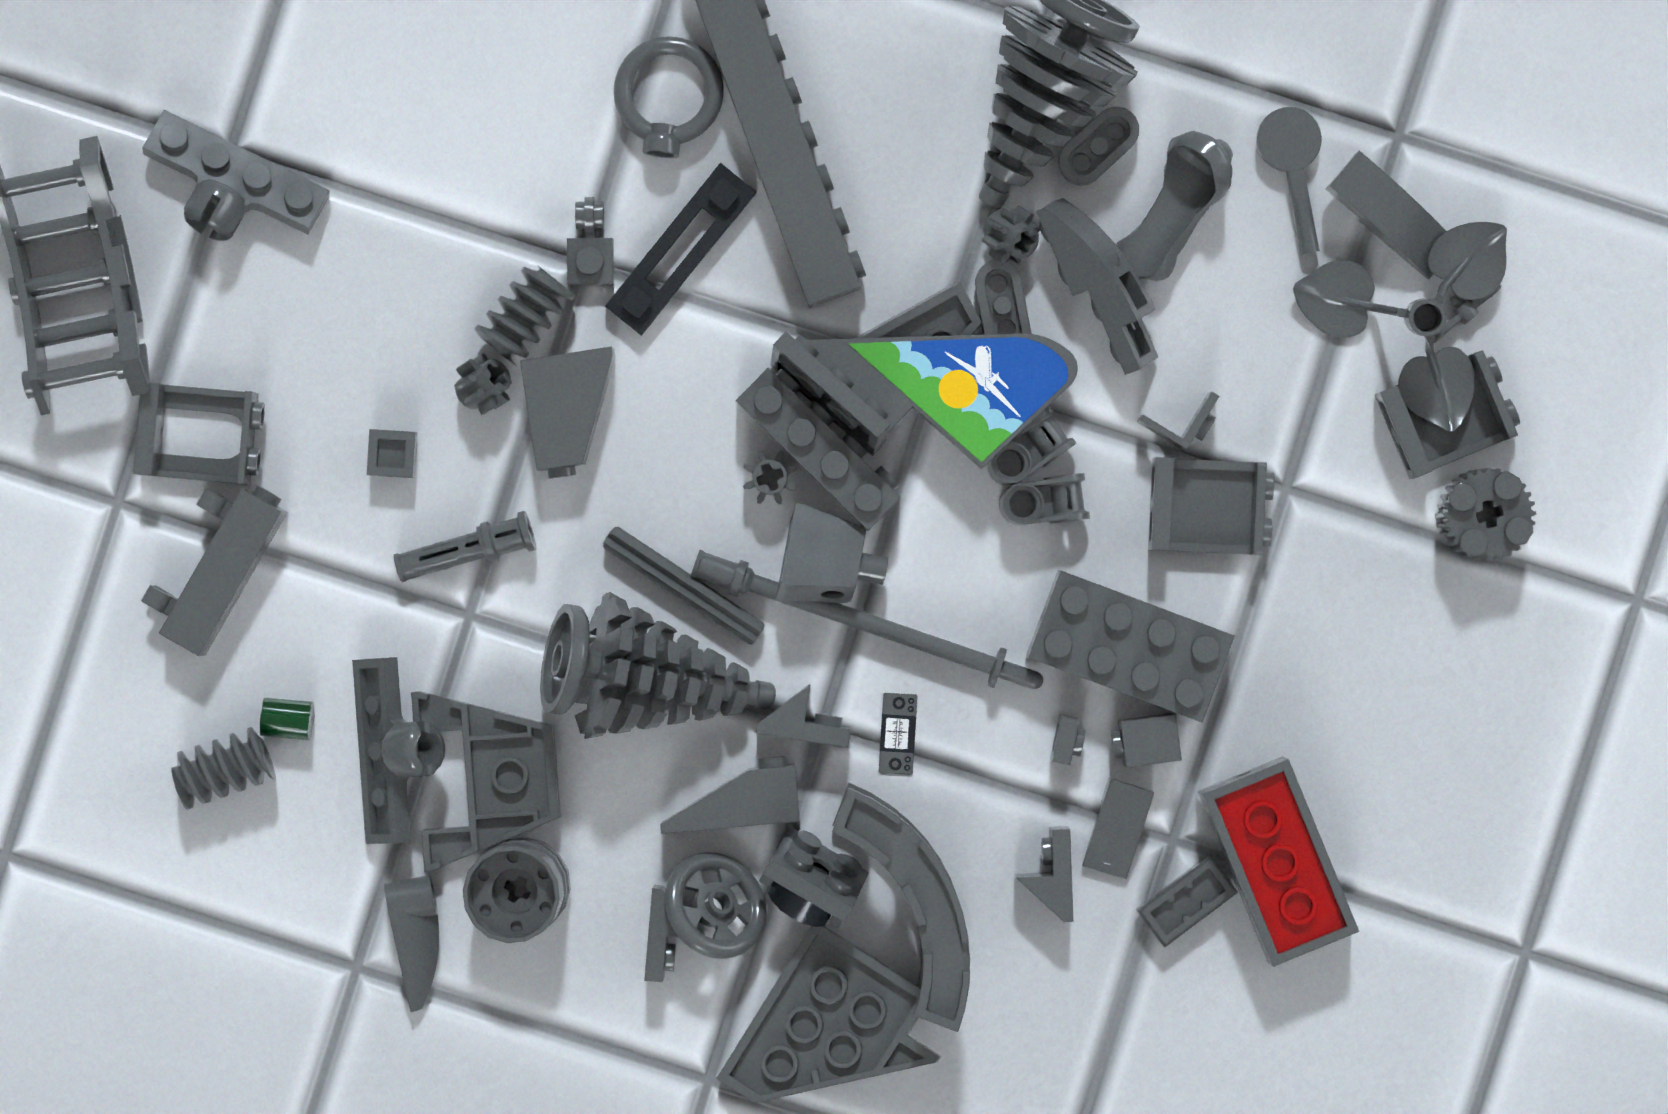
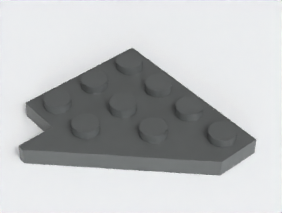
(827, 1024)

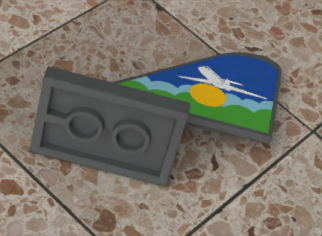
(966, 386)

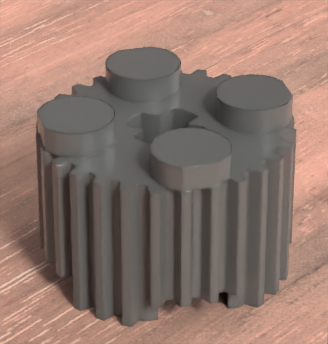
(1508, 528)

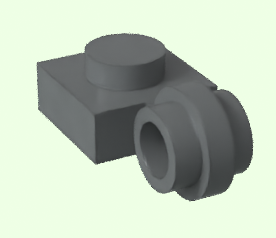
(590, 258)

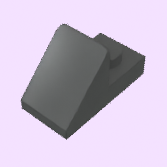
(790, 722)
(1055, 887)
(660, 953)

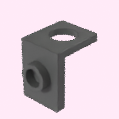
(1197, 427)

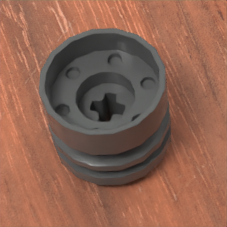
(491, 896)

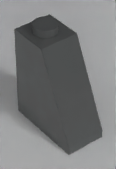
(564, 406)

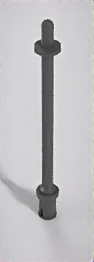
(742, 579)

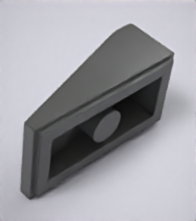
(1117, 828)

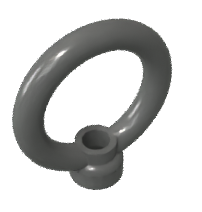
(662, 138)

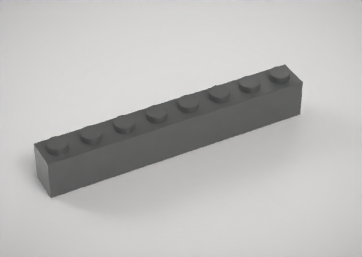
(782, 148)

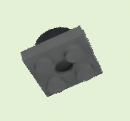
(812, 880)

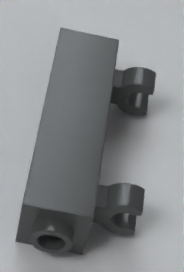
(223, 569)

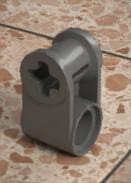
(1033, 448)
(1048, 500)

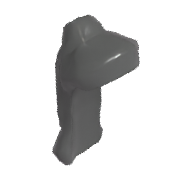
(1194, 179)

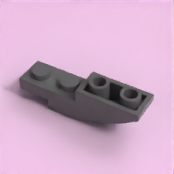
(1096, 264)

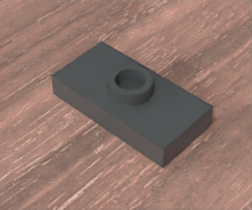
(1187, 900)

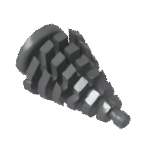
(1051, 79)
(635, 674)

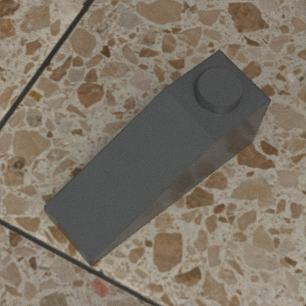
(750, 799)

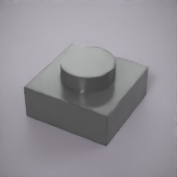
(391, 453)
(1067, 740)

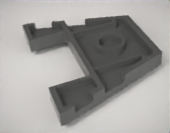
(506, 771)

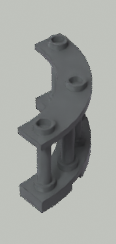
(113, 270)
(930, 893)

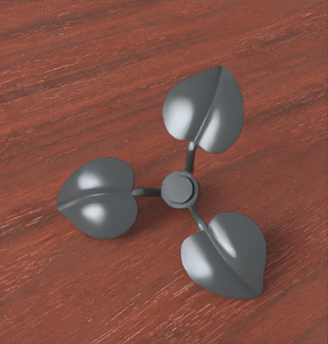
(1443, 383)

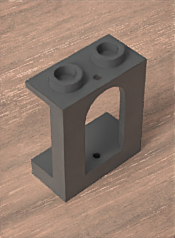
(150, 425)

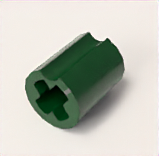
(286, 718)

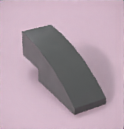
(1387, 210)

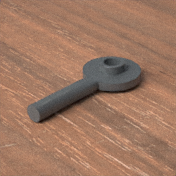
(1289, 143)

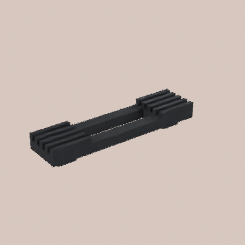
(723, 198)

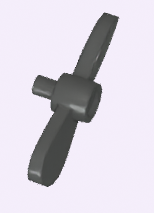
(1464, 312)

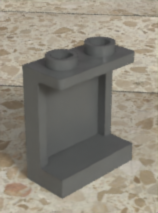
(1428, 446)
(1210, 506)

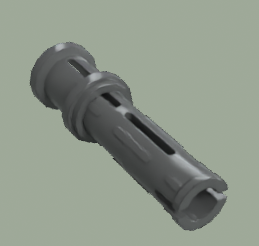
(486, 543)

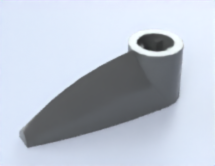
(415, 933)

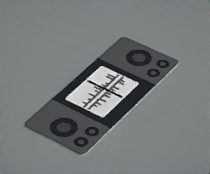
(898, 733)

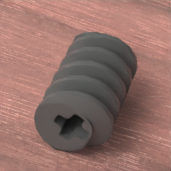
(523, 313)
(221, 768)

